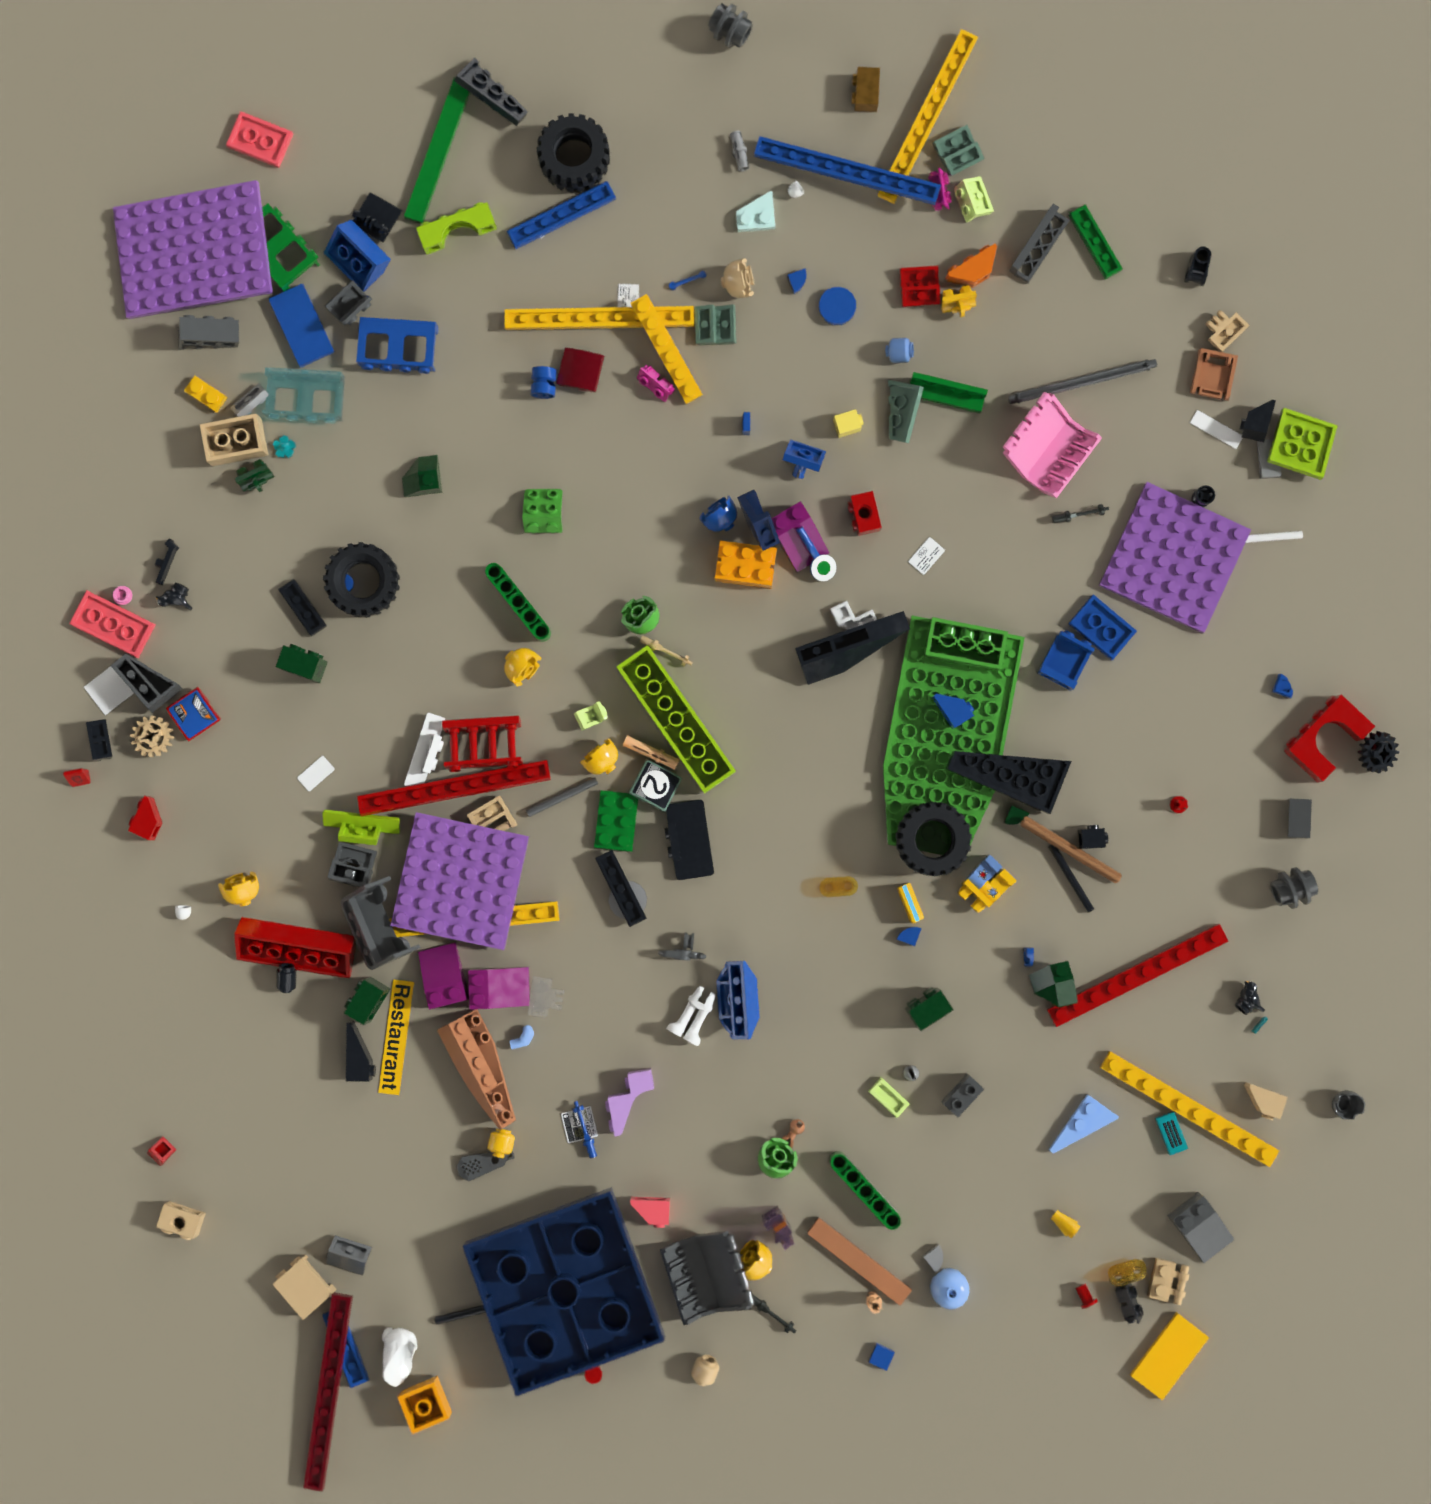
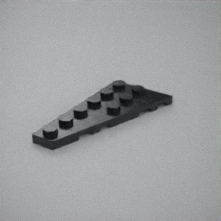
(1020, 778)

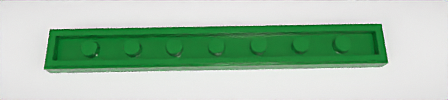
(437, 153)

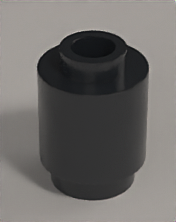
(286, 977)

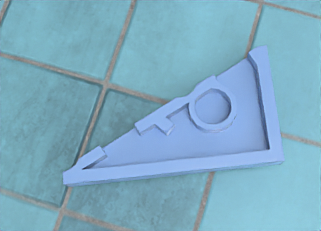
(1084, 1121)

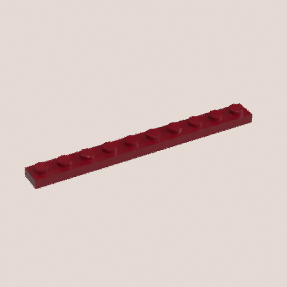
(328, 1391)

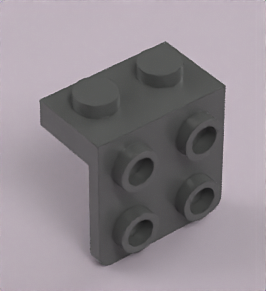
(348, 303)

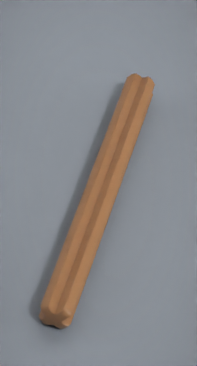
(1071, 849)

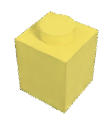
(848, 423)

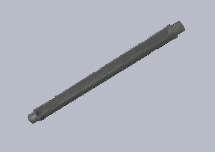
(1081, 381)

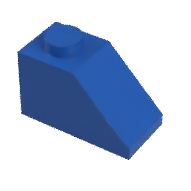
(954, 709)

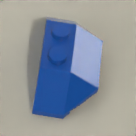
(738, 1000)

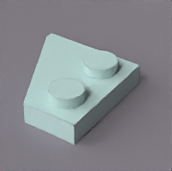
(757, 215)

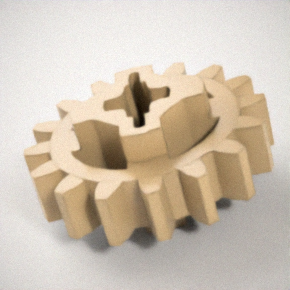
(148, 729)

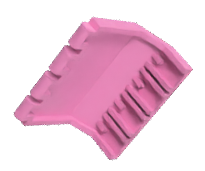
(1049, 446)

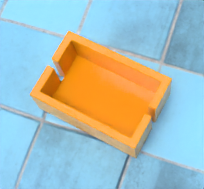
(745, 564)

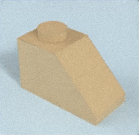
(1266, 1101)

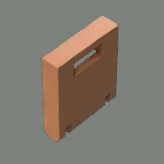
(1213, 378)

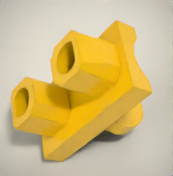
(958, 302)

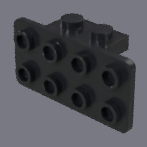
(689, 840)

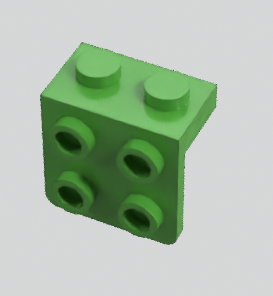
(542, 511)

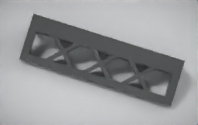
(1036, 237)

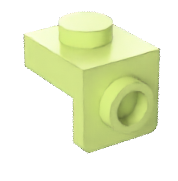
(591, 716)

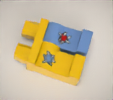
(984, 890)

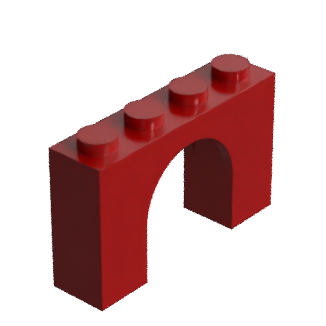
(1304, 748)

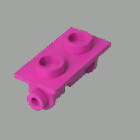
(944, 196)
(648, 377)

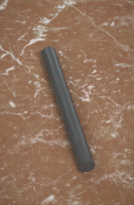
(561, 797)

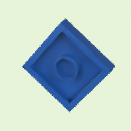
(804, 457)

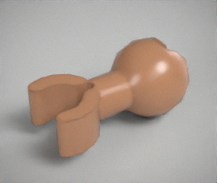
(794, 1130)

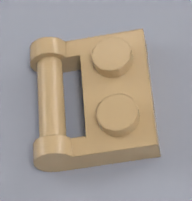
(491, 812)

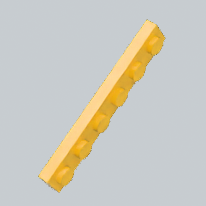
(666, 349)

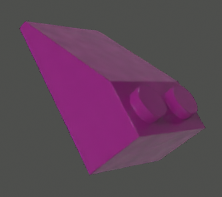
(790, 541)
(443, 976)
(498, 987)

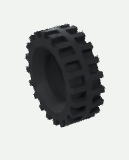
(343, 562)

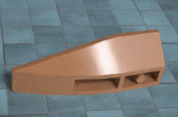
(479, 1065)

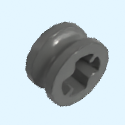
(688, 941)

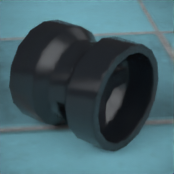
(1203, 496)

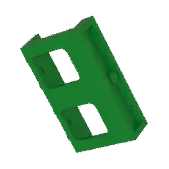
(278, 243)

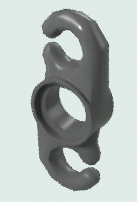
(681, 954)

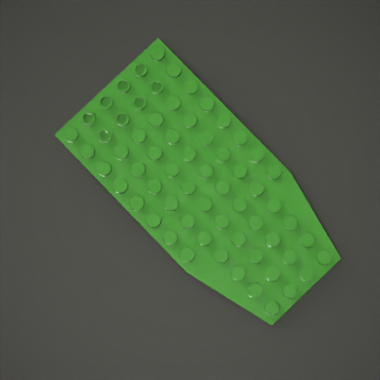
(962, 664)

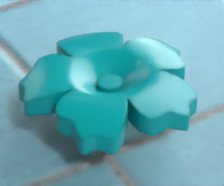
(284, 447)

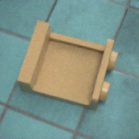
(303, 1287)

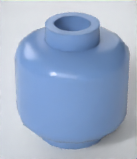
(900, 350)

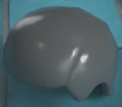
(1348, 1104)

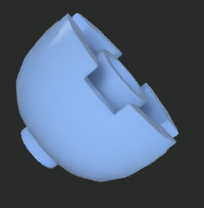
(943, 1286)

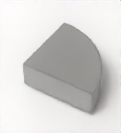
(934, 1257)

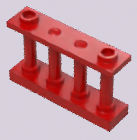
(491, 725)

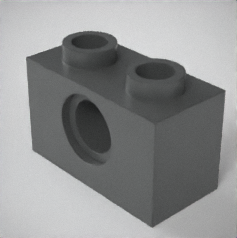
(962, 1095)

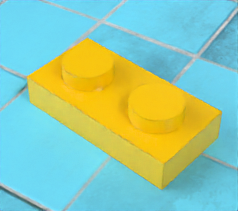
(205, 394)

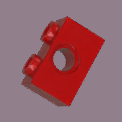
(867, 502)

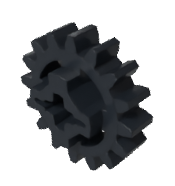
(1378, 752)

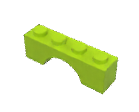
(434, 233)

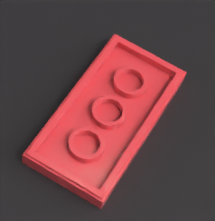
(112, 624)

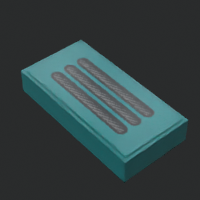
(1171, 1133)

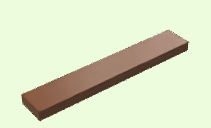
(859, 1261)

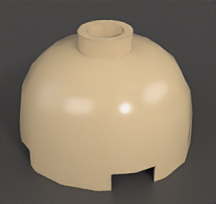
(738, 278)

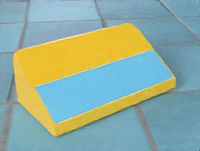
(910, 903)

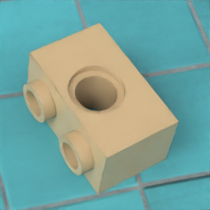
(192, 1220)

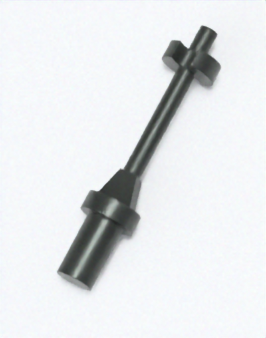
(1067, 516)
(761, 1306)

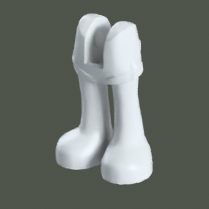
(692, 1033)

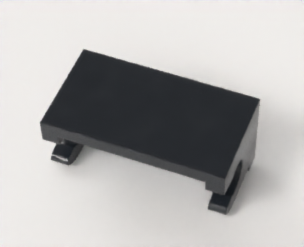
(99, 740)

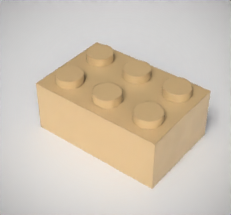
(234, 440)

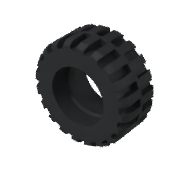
(573, 129)
(959, 833)

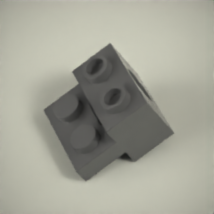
(348, 874)

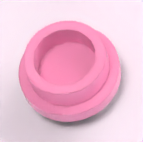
(122, 595)

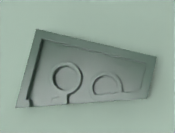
(904, 404)

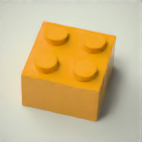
(424, 1404)

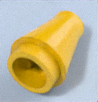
(1066, 1224)

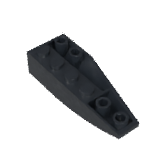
(846, 649)

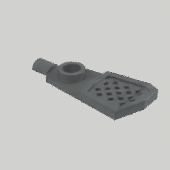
(485, 1162)

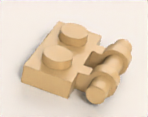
(1162, 1280)

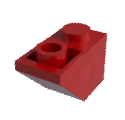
(146, 820)

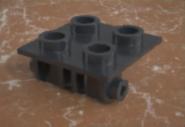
(376, 217)

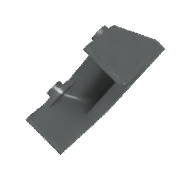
(372, 926)

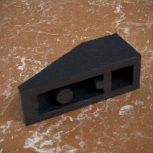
(358, 1059)

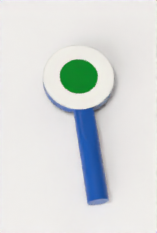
(822, 566)

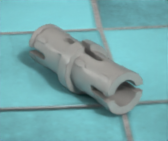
(739, 151)

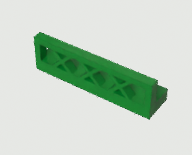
(950, 392)

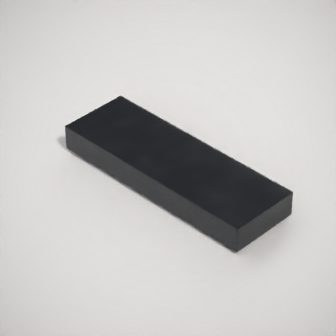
(302, 607)

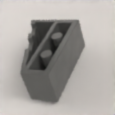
(208, 332)
(146, 683)

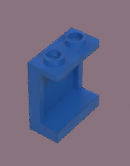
(1066, 660)

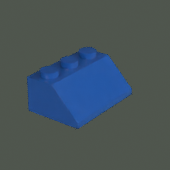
(356, 255)

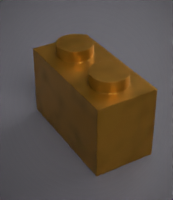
(867, 89)

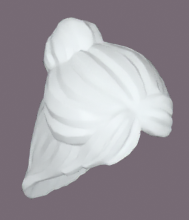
(397, 1354)

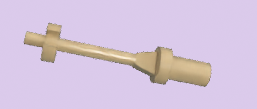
(654, 645)

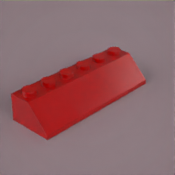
(304, 947)

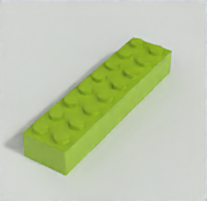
(676, 719)

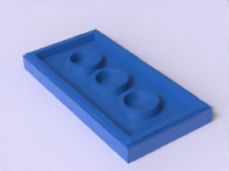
(301, 325)

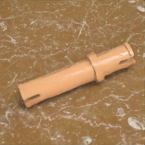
(651, 752)

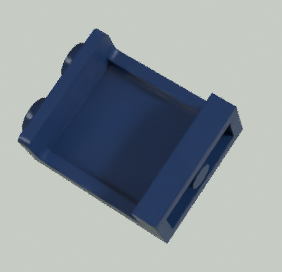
(758, 522)

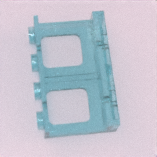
(306, 383)

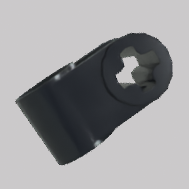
(1197, 269)

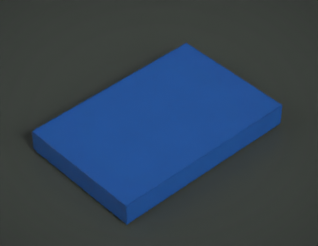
(1102, 627)

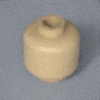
(705, 1370)

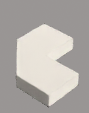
(845, 618)

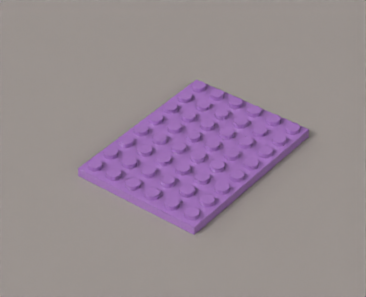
(192, 249)

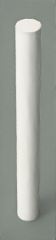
(1275, 536)

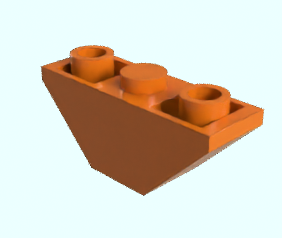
(974, 269)

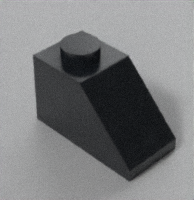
(1257, 422)

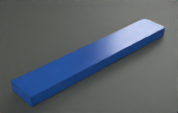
(561, 215)

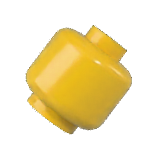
(501, 1142)

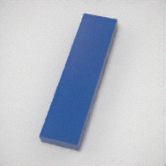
(352, 1363)

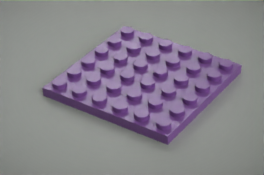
(1175, 557)
(460, 881)

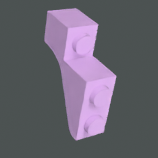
(620, 1104)

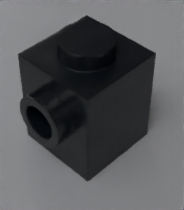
(1092, 837)

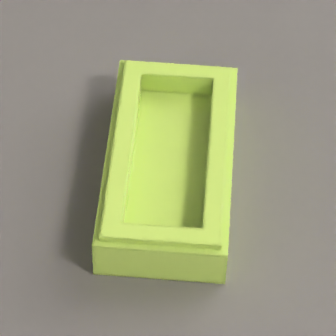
(888, 1097)

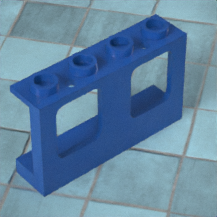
(397, 331)

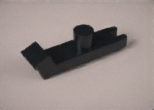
(166, 563)

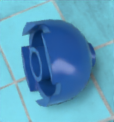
(720, 515)

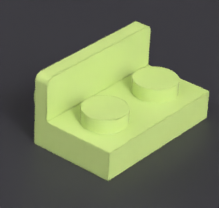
(973, 198)

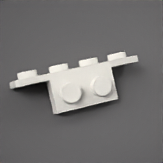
(426, 750)

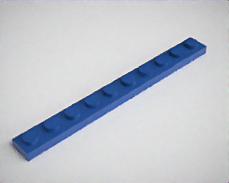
(847, 170)

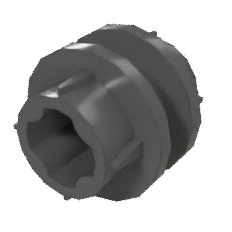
(730, 25)
(1297, 886)

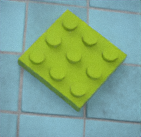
(1302, 443)

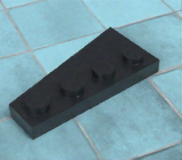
(483, 87)

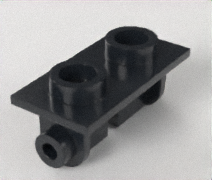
(1132, 1310)

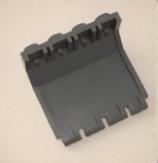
(706, 1275)

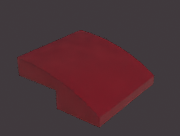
(580, 369)

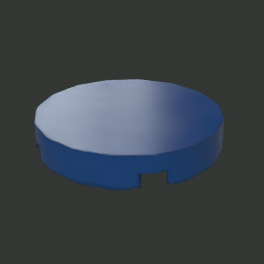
(837, 305)

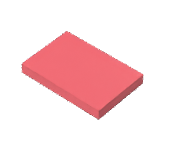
(259, 139)

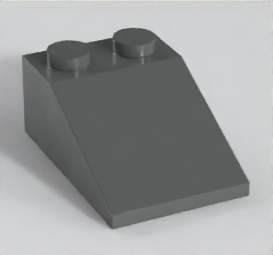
(1201, 1227)

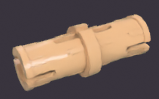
(874, 1302)

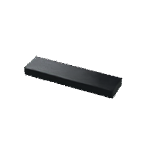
(620, 888)

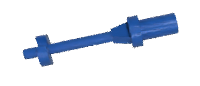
(588, 1141)

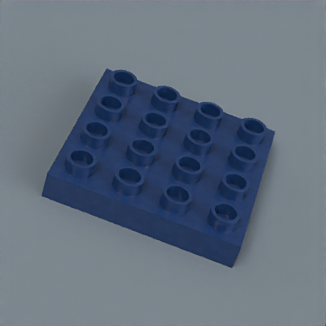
(564, 1291)

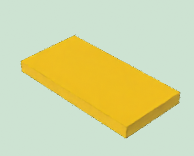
(1169, 1356)

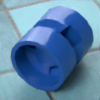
(543, 382)

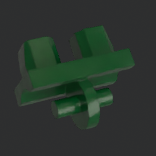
(255, 478)

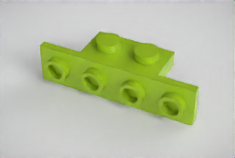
(360, 828)

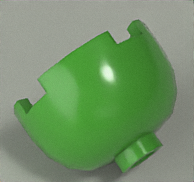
(640, 615)
(777, 1158)

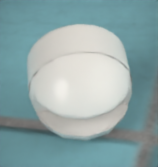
(795, 190)
(182, 911)

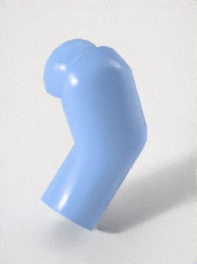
(524, 1039)

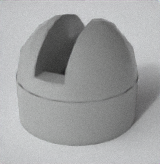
(907, 1075)

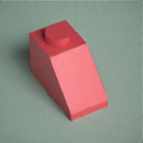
(653, 1210)

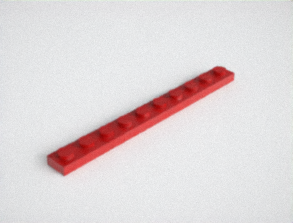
(453, 788)
(1140, 974)

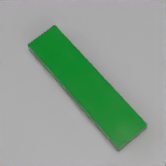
(1095, 242)

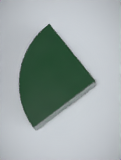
(1015, 816)

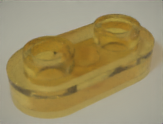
(838, 886)
(1126, 1272)

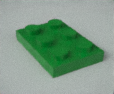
(616, 821)

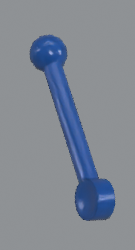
(673, 285)

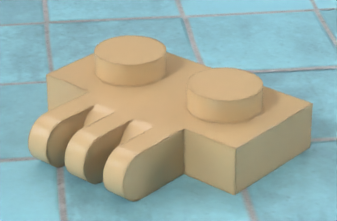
(1226, 329)

